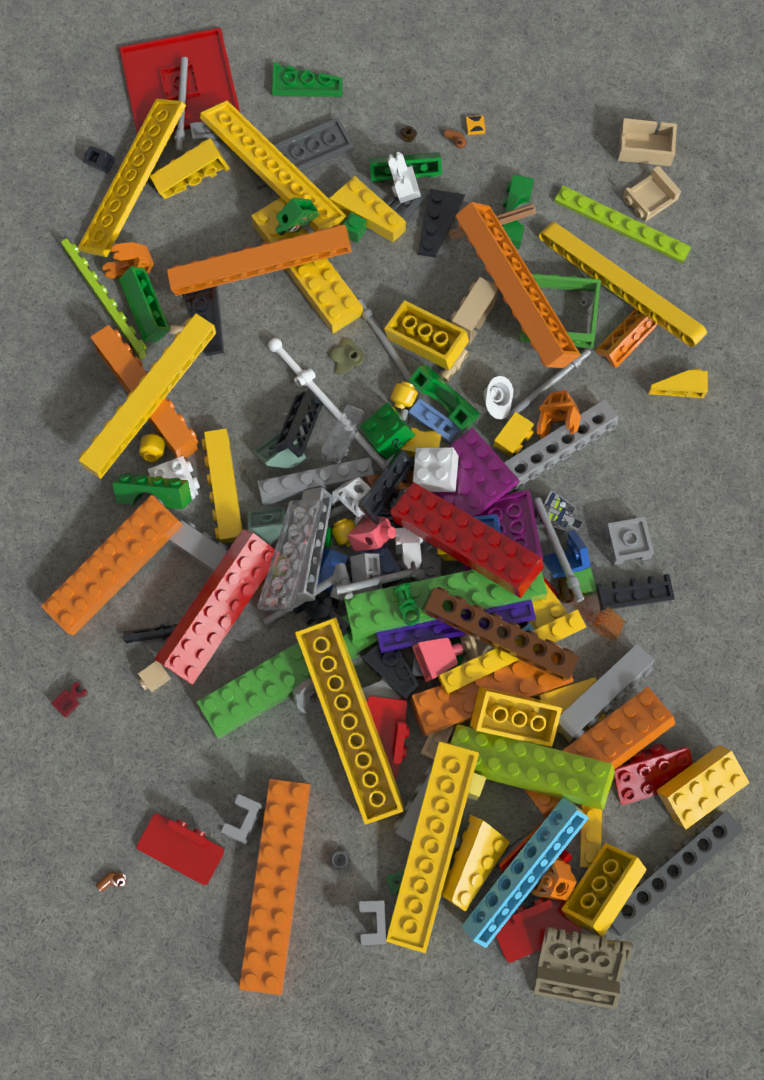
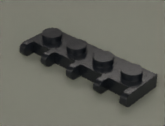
(386, 485)
(635, 594)
(320, 612)

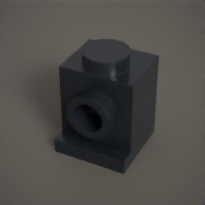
(98, 159)

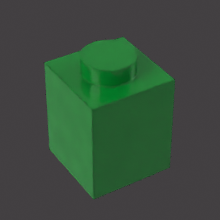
(355, 226)

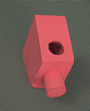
(370, 535)
(436, 656)

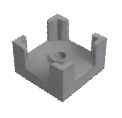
(629, 540)
(248, 822)
(378, 922)

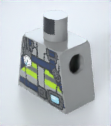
(560, 514)

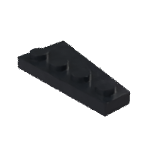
(439, 215)
(206, 304)

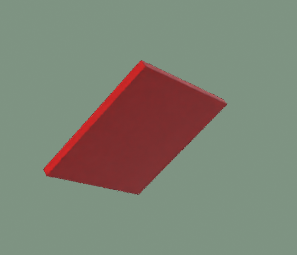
(154, 74)

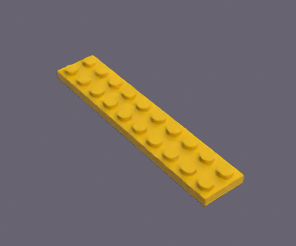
(269, 162)
(131, 177)
(432, 846)

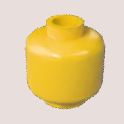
(404, 395)
(151, 447)
(341, 530)

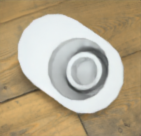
(498, 397)

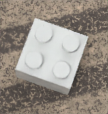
(436, 469)

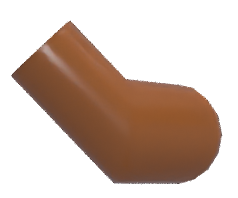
(457, 138)
(113, 879)

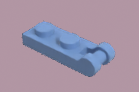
(434, 420)

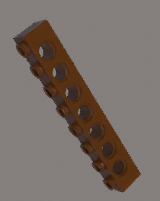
(434, 609)

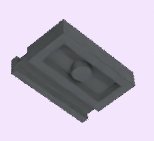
(406, 208)

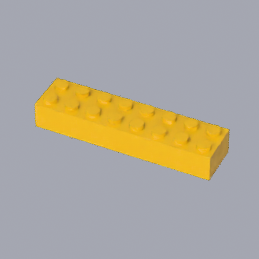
(316, 279)

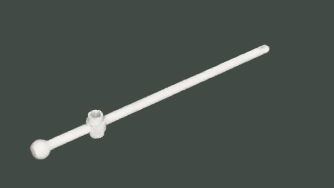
(305, 377)

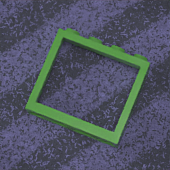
(578, 284)

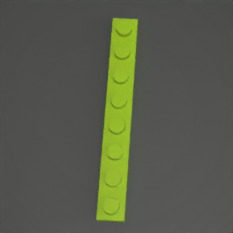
(622, 224)
(109, 304)

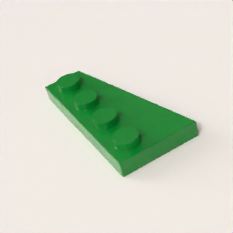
(299, 83)

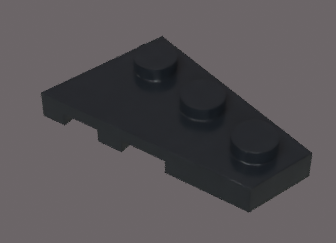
(392, 670)

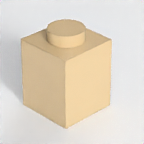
(153, 676)

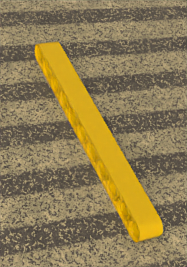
(623, 284)

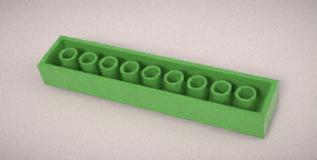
(380, 611)
(266, 686)

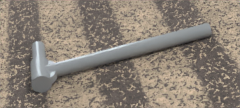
(412, 572)
(340, 576)

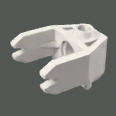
(404, 179)
(357, 490)
(409, 546)

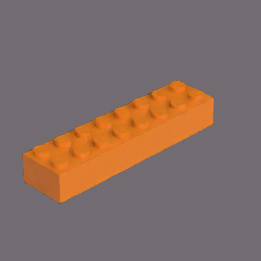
(129, 371)
(112, 565)
(440, 711)
(617, 737)

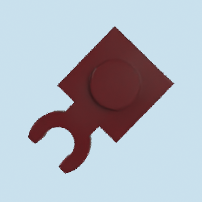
(67, 702)

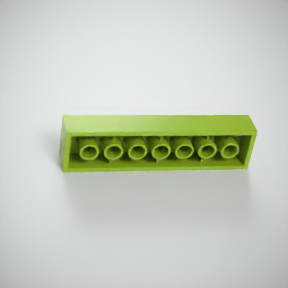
(538, 767)

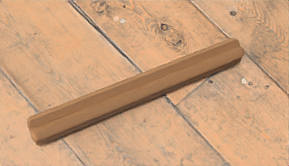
(503, 218)

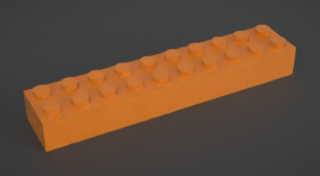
(517, 286)
(275, 887)

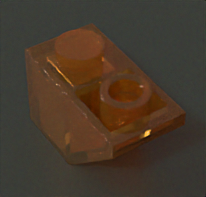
(609, 624)

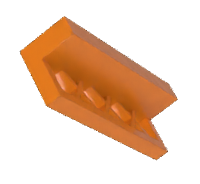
(632, 337)

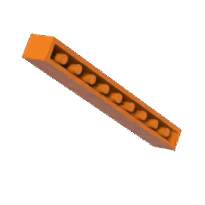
(259, 260)

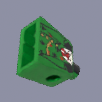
(296, 215)

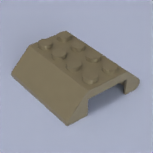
(581, 967)

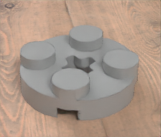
(303, 697)

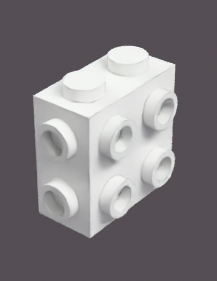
(176, 469)

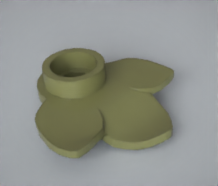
(343, 357)

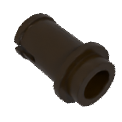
(565, 593)

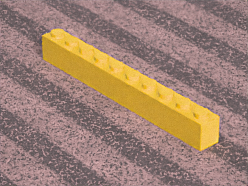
(147, 396)

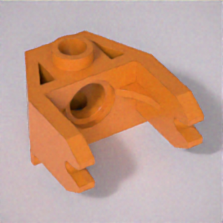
(133, 255)
(556, 411)
(552, 880)

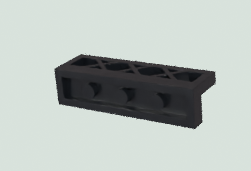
(295, 419)

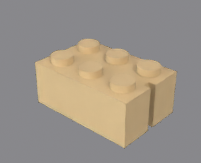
(641, 145)
(475, 307)

